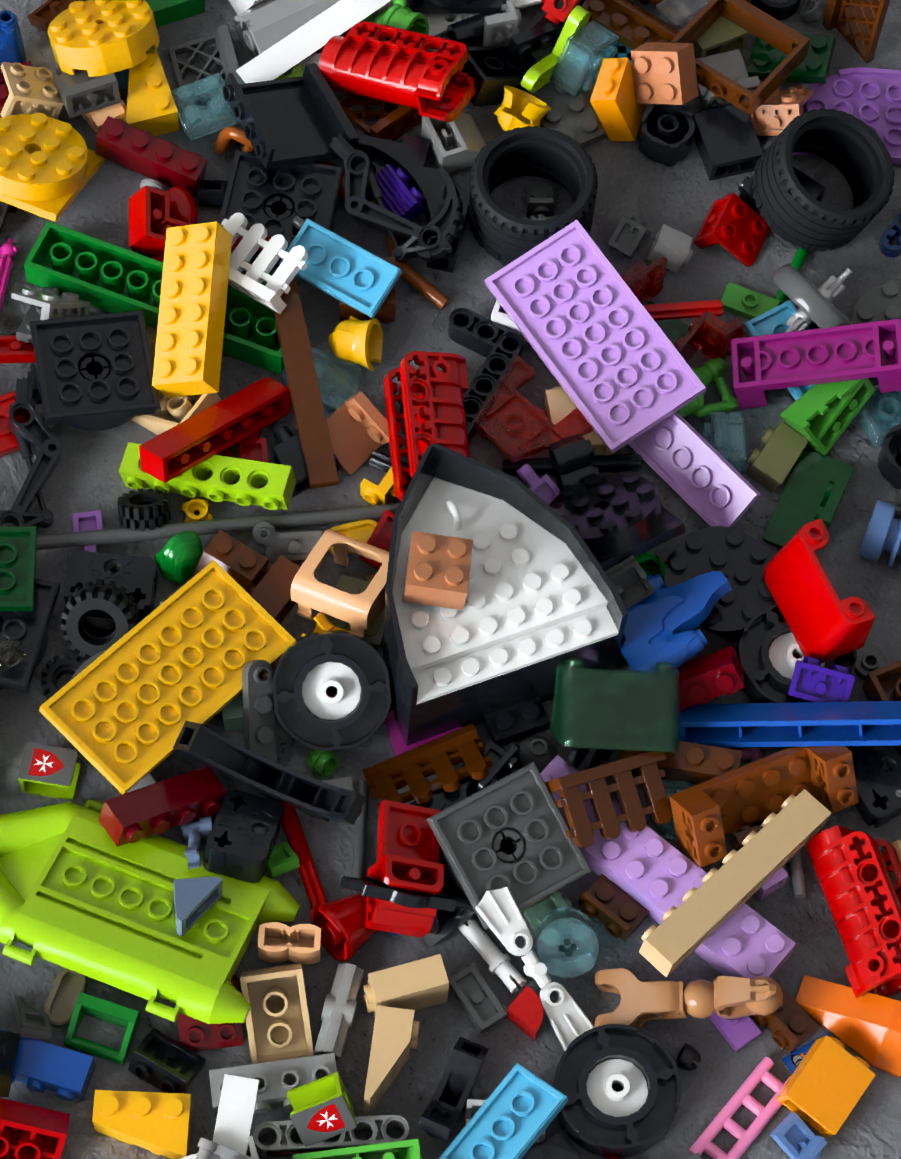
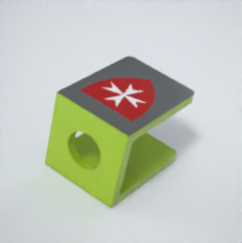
(49, 771)
(321, 1109)

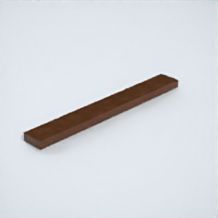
(305, 392)

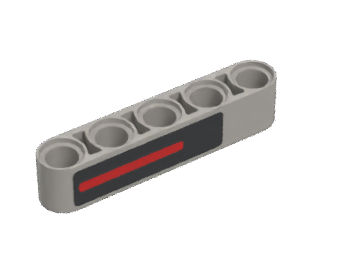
(285, 1130)

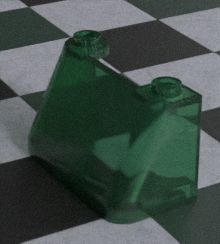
(616, 707)

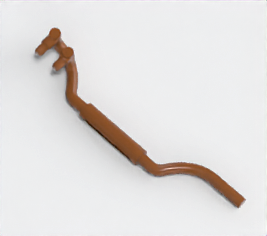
(232, 134)

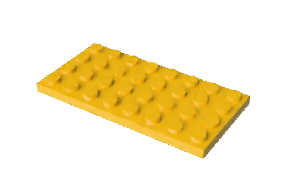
(163, 672)

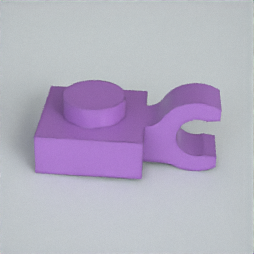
(542, 486)
(87, 522)

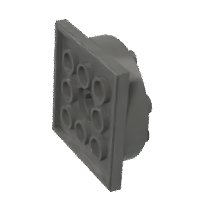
(526, 817)

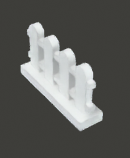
(259, 271)

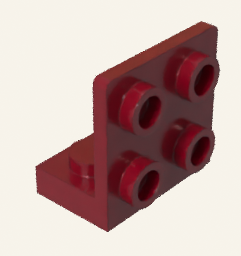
(203, 1036)

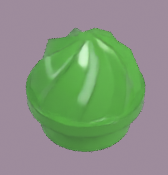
(322, 762)

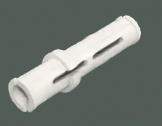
(497, 961)

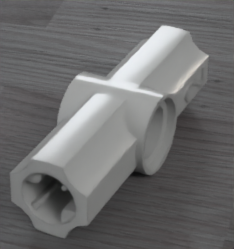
(339, 1010)

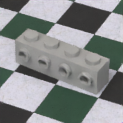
(275, 1079)

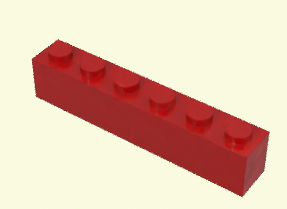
(215, 429)

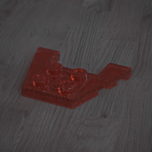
(516, 424)

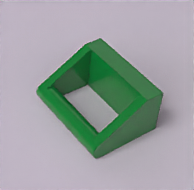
(107, 1012)

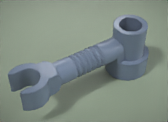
(195, 833)

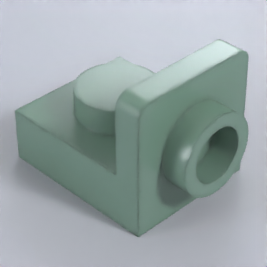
(536, 913)

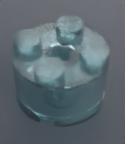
(572, 959)

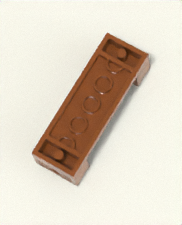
(755, 791)

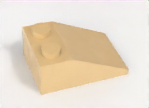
(175, 411)
(279, 1013)
(390, 1050)

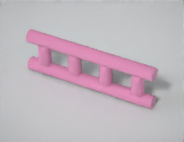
(742, 1097)

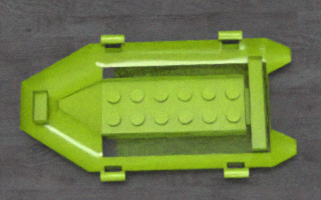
(114, 912)

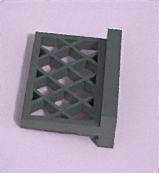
(225, 49)

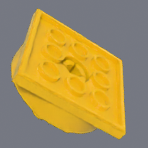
(43, 164)

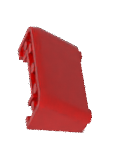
(808, 601)

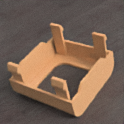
(352, 608)

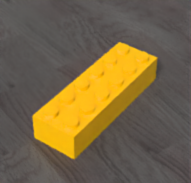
(192, 310)

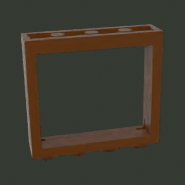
(758, 24)

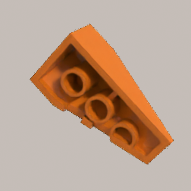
(864, 1023)

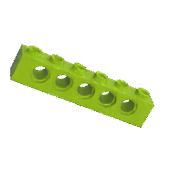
(222, 470)

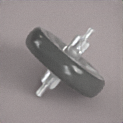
(812, 302)

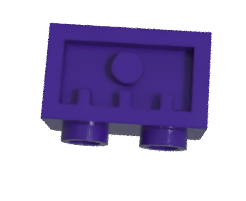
(820, 683)

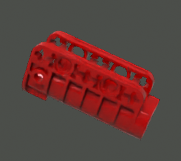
(400, 69)
(431, 409)
(862, 905)

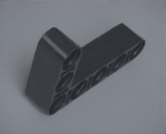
(493, 349)

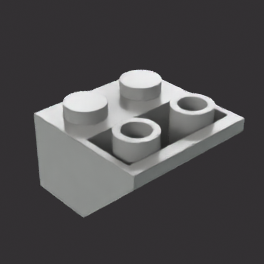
(453, 143)

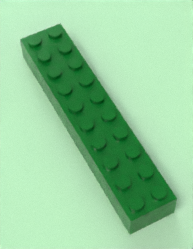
(128, 282)

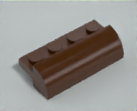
(629, 22)

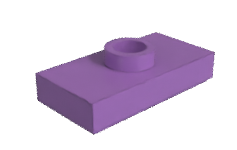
(736, 1031)

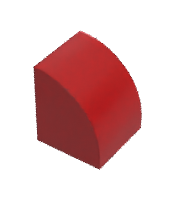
(526, 1012)

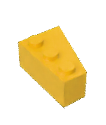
(150, 98)
(146, 1119)

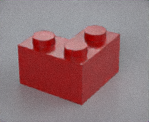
(150, 219)

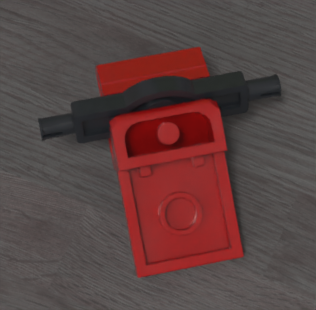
(407, 878)

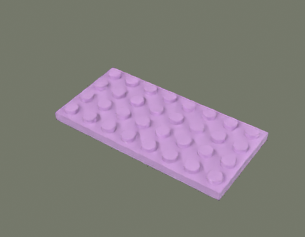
(595, 336)

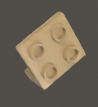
(30, 91)

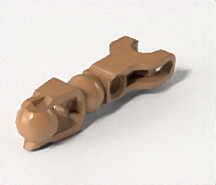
(700, 998)

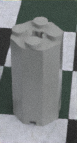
(275, 20)

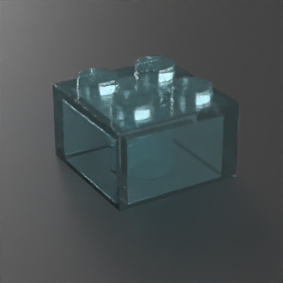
(583, 58)

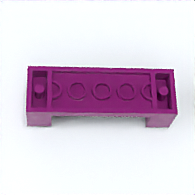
(816, 358)

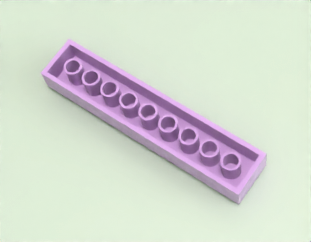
(661, 876)

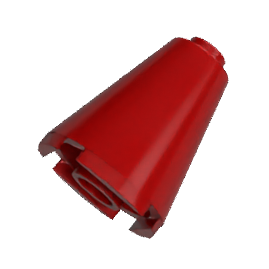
(342, 925)

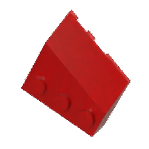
(31, 1131)

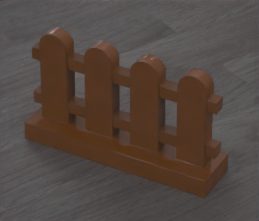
(426, 760)
(601, 802)

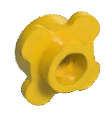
(194, 505)

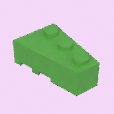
(827, 411)

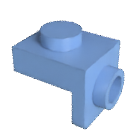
(798, 1139)

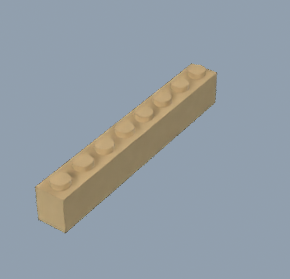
(734, 882)

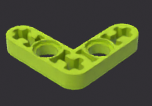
(541, 72)

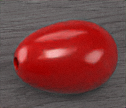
(182, 205)

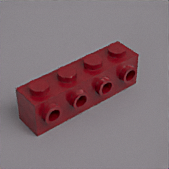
(150, 155)
(710, 677)
(162, 806)

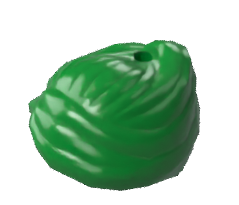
(180, 557)

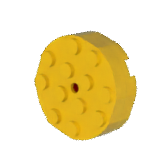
(103, 36)

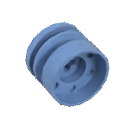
(882, 534)

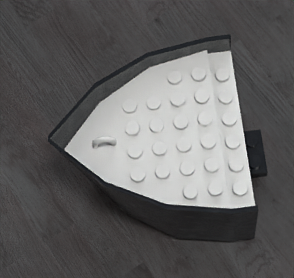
(527, 605)

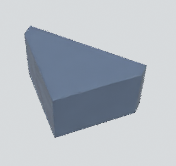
(193, 899)

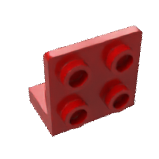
(734, 228)

